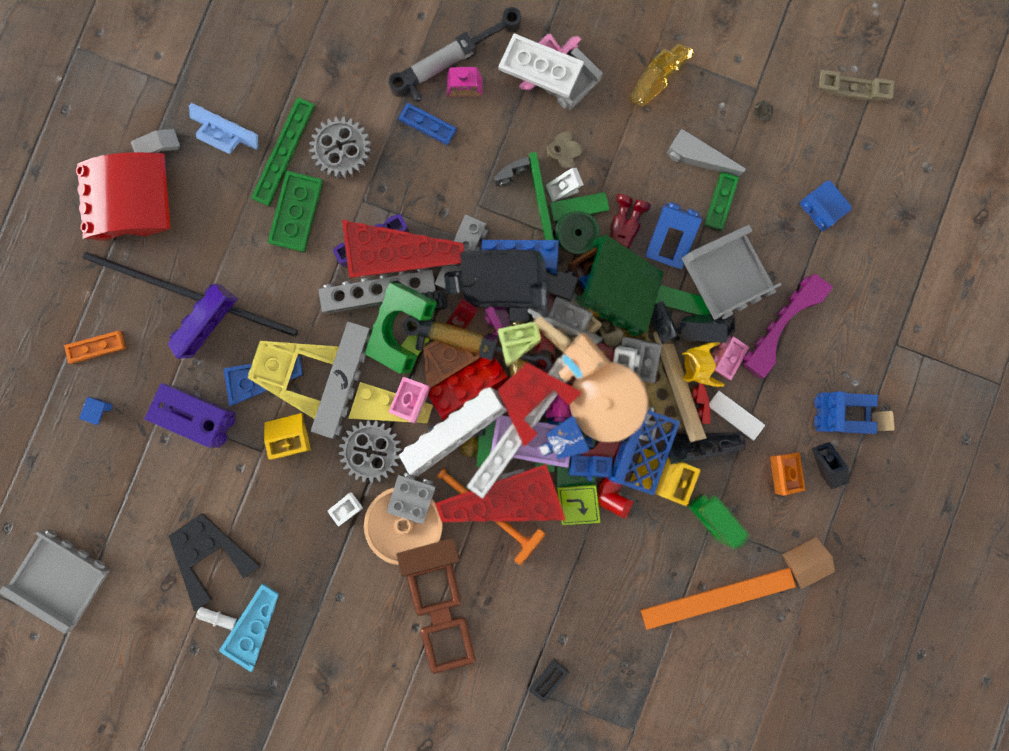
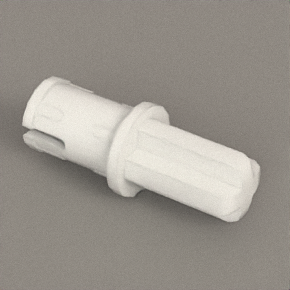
(216, 618)

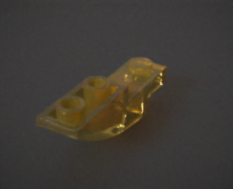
(656, 74)

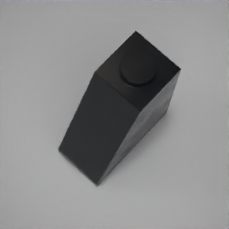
(706, 329)

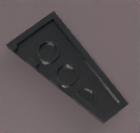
(713, 445)

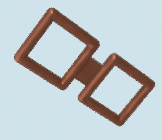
(442, 620)

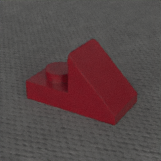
(462, 314)

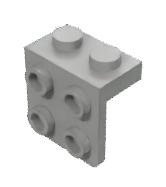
(411, 498)

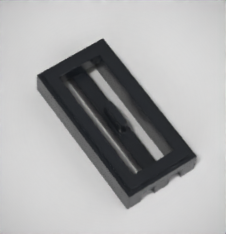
(550, 678)

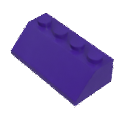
(201, 321)

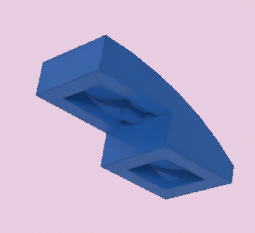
(590, 466)

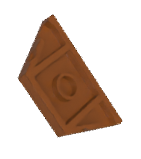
(444, 361)

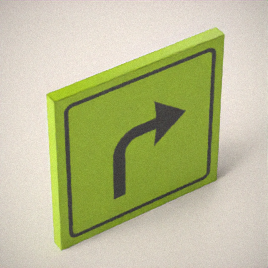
(579, 504)

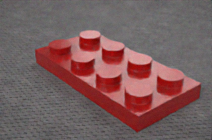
(466, 385)

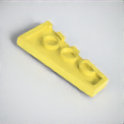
(374, 404)

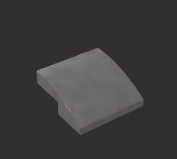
(649, 357)

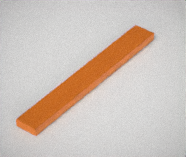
(717, 598)

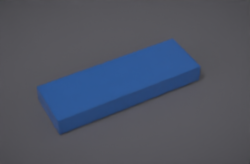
(427, 124)

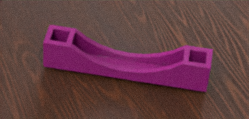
(763, 356)

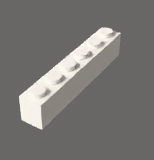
(453, 431)

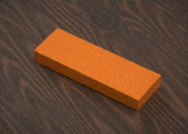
(95, 347)

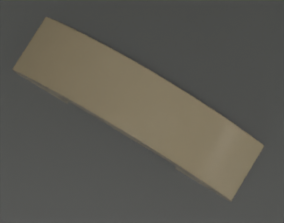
(856, 88)

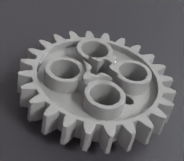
(334, 131)
(367, 468)

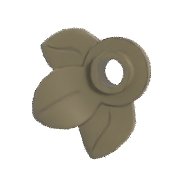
(567, 150)

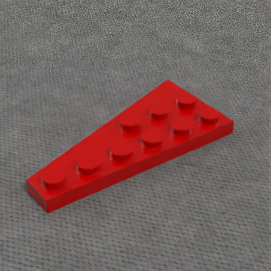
(385, 250)
(515, 498)

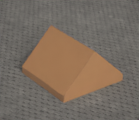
(809, 562)

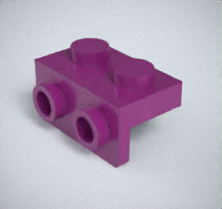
(497, 318)

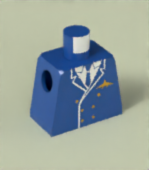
(564, 440)

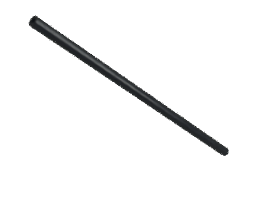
(187, 293)

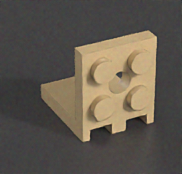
(559, 337)

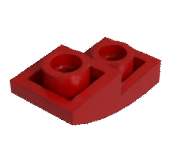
(700, 397)

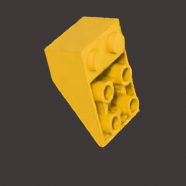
(675, 481)

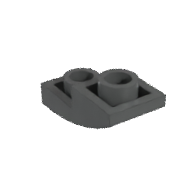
(506, 175)

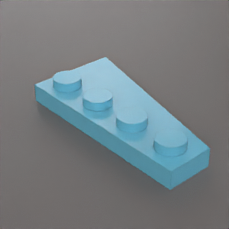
(250, 630)

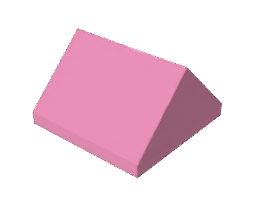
(409, 399)

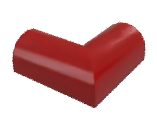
(610, 499)

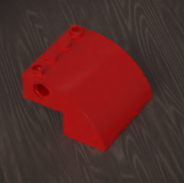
(123, 195)

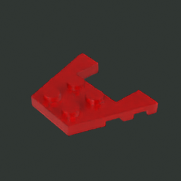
(526, 391)

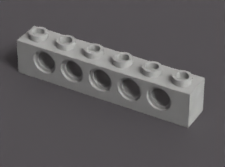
(331, 305)

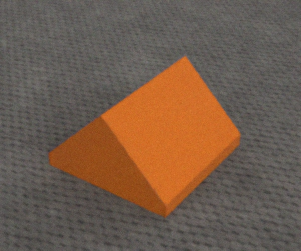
(787, 473)

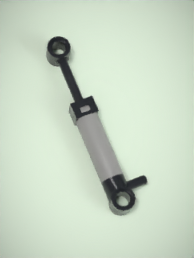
(460, 49)

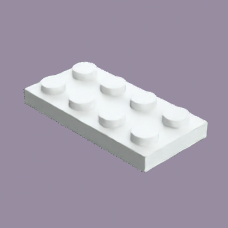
(541, 65)

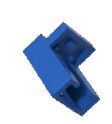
(680, 219)
(832, 412)

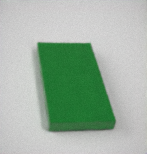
(295, 211)

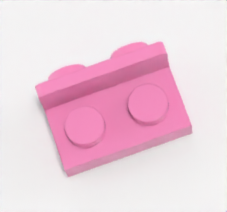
(729, 357)

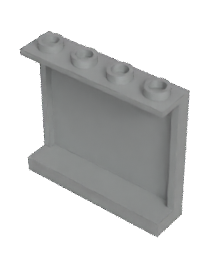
(729, 273)
(56, 581)

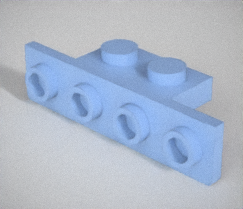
(221, 132)

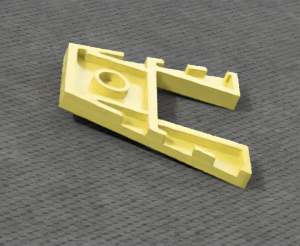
(274, 366)

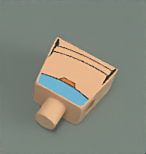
(582, 358)

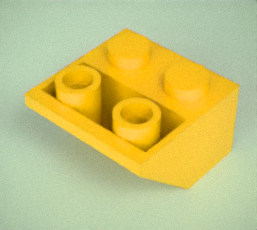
(286, 437)

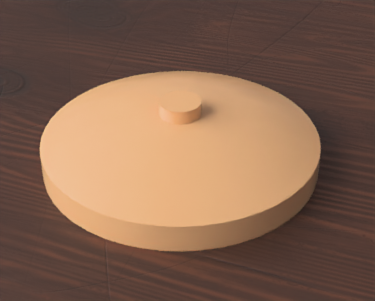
(610, 403)
(393, 534)

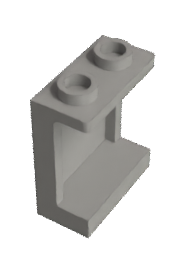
(586, 81)

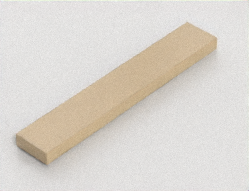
(681, 391)

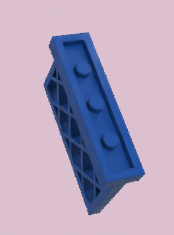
(628, 448)

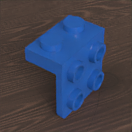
(825, 205)

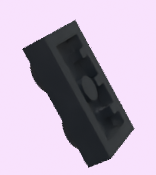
(664, 325)

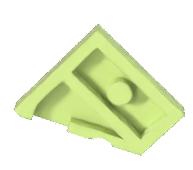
(518, 340)

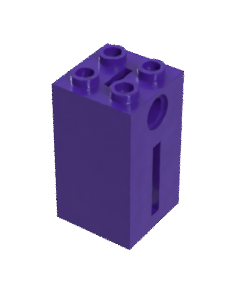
(190, 416)

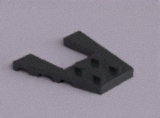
(196, 542)

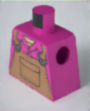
(464, 82)

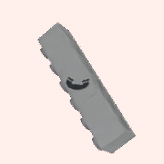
(341, 381)

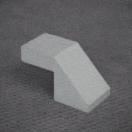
(156, 141)

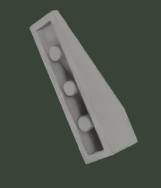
(695, 152)

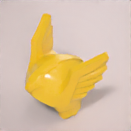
(700, 365)

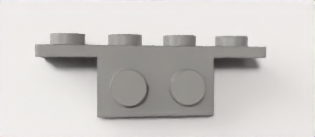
(568, 317)

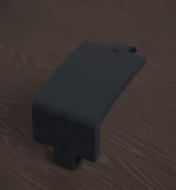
(501, 279)

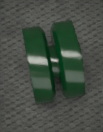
(565, 232)

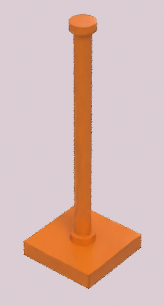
(527, 544)

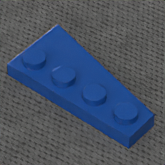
(548, 249)
(242, 388)

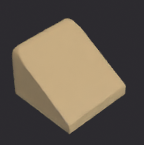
(884, 420)

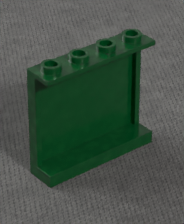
(622, 286)

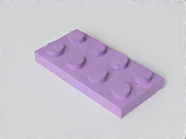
(531, 450)

